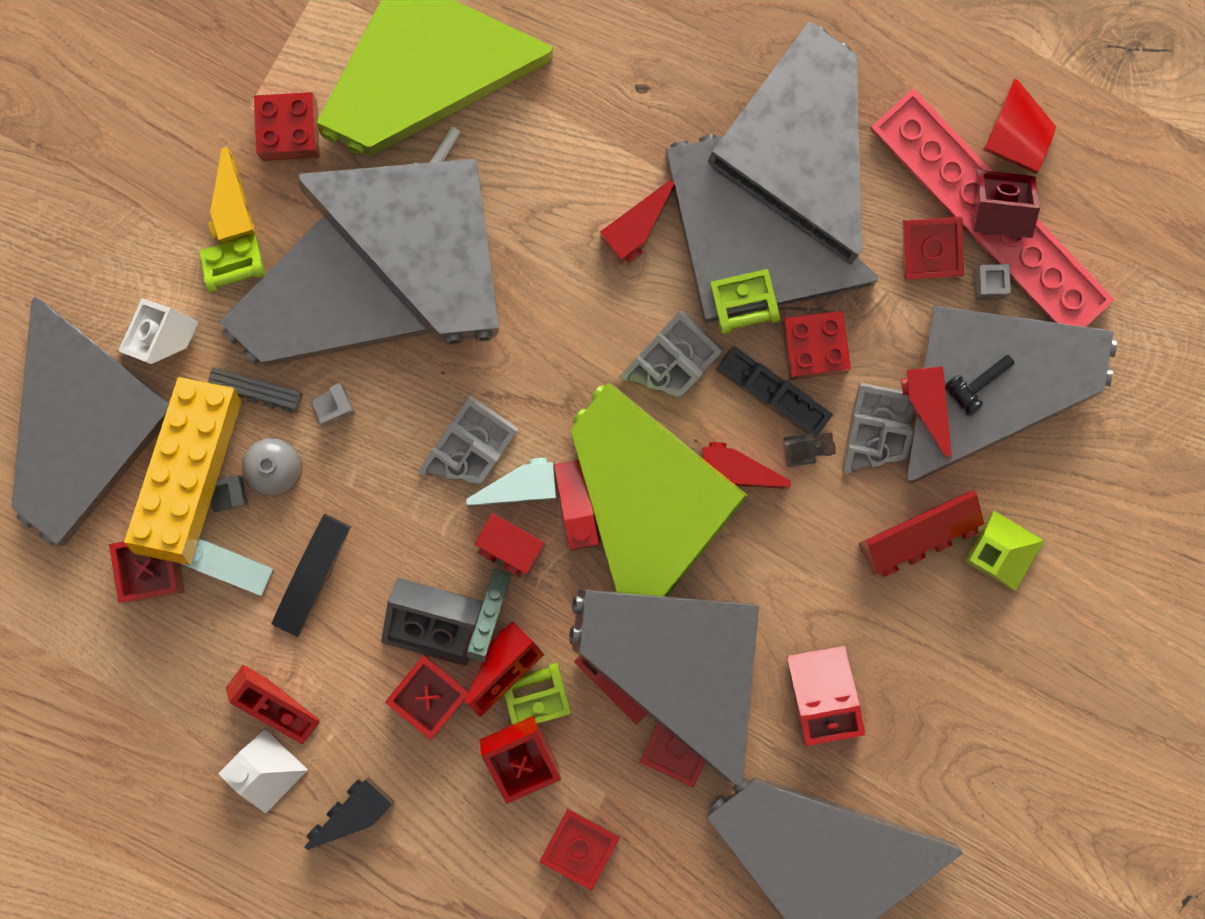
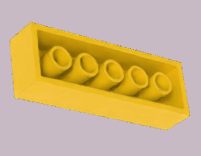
(183, 471)

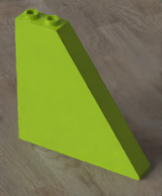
(420, 67)
(648, 494)

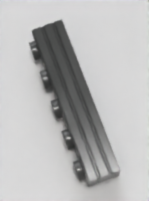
(257, 390)

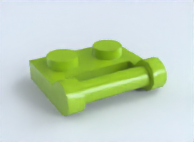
(232, 262)
(743, 291)
(543, 704)

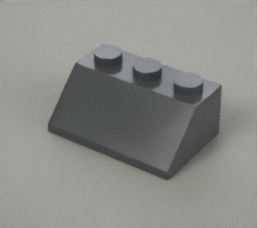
(430, 621)

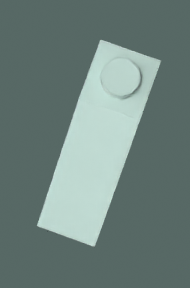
(524, 484)
(230, 567)

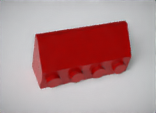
(923, 532)

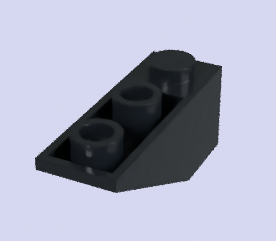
(358, 812)

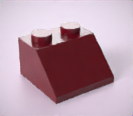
(1005, 204)

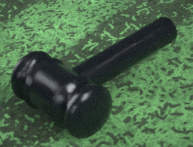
(966, 393)

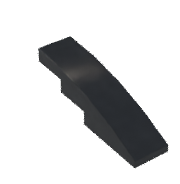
(774, 391)
(311, 575)

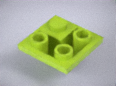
(1004, 551)

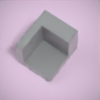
(992, 282)
(333, 405)

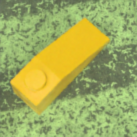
(229, 205)

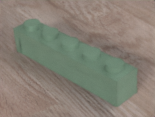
(488, 615)

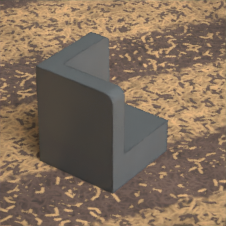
(229, 494)

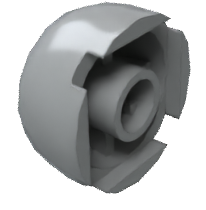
(271, 467)

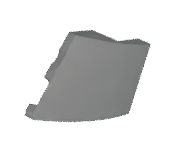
(674, 357)
(878, 428)
(470, 444)

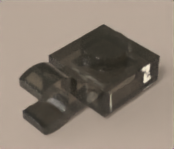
(803, 448)

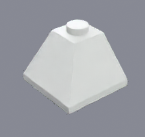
(157, 332)
(263, 771)

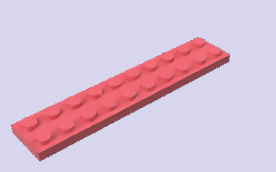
(948, 173)

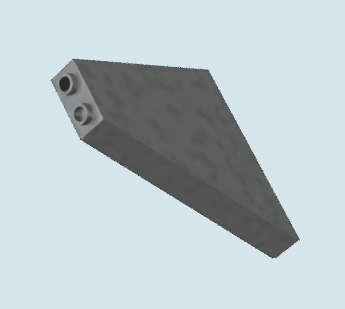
(801, 142)
(739, 234)
(421, 236)
(317, 304)
(1051, 373)
(77, 426)
(677, 662)
(824, 856)

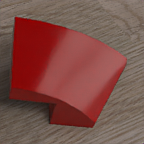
(1021, 130)

